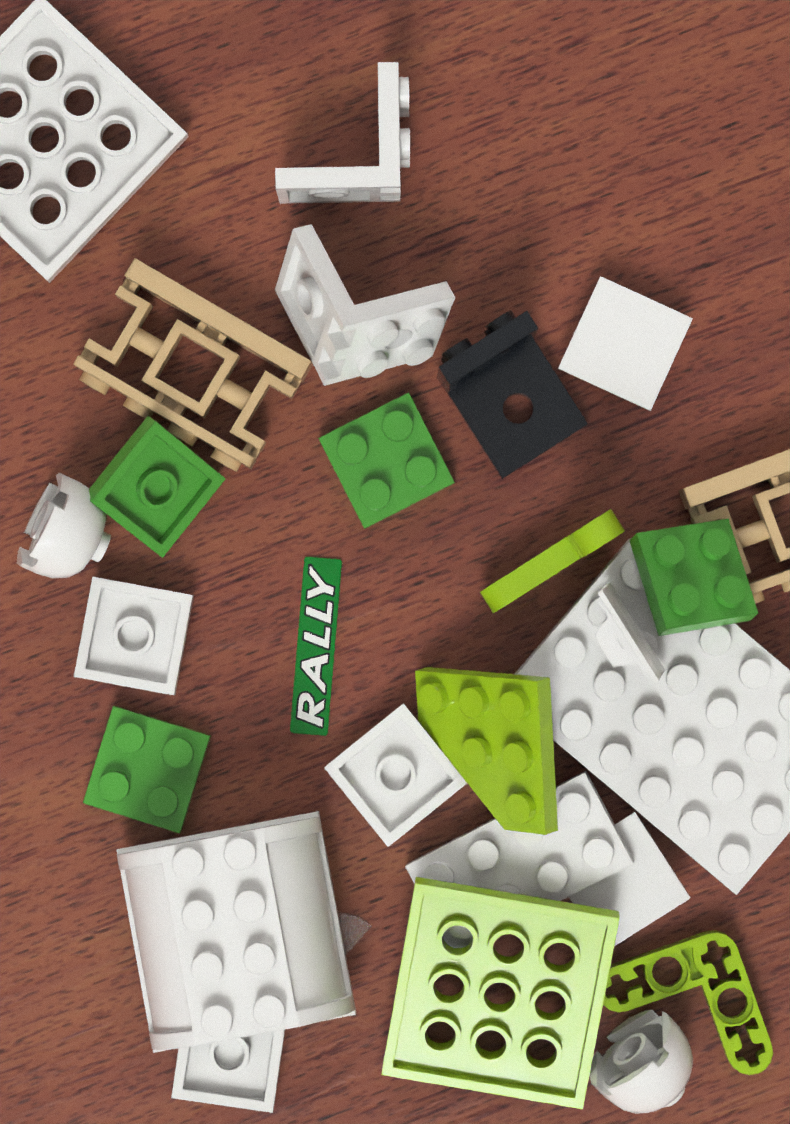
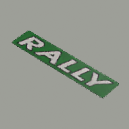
(315, 646)

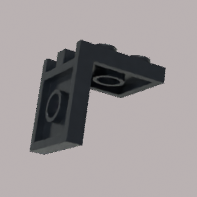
(503, 366)

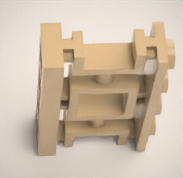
(211, 333)
(777, 472)

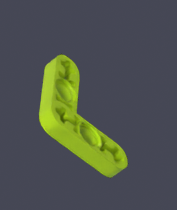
(552, 560)
(693, 974)

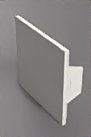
(625, 343)
(622, 637)
(641, 889)

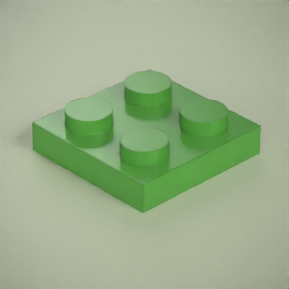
(386, 460)
(155, 486)
(693, 577)
(146, 769)

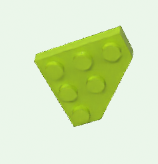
(497, 739)

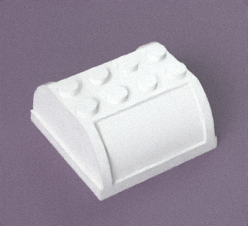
(236, 932)

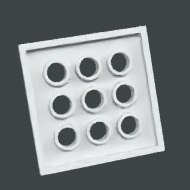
(118, 173)

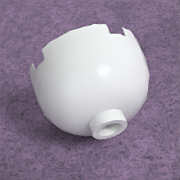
(64, 531)
(644, 1065)

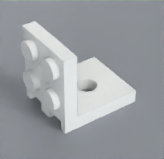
(360, 182)
(361, 337)

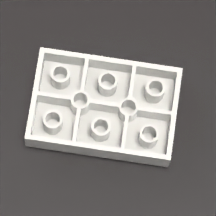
(693, 751)

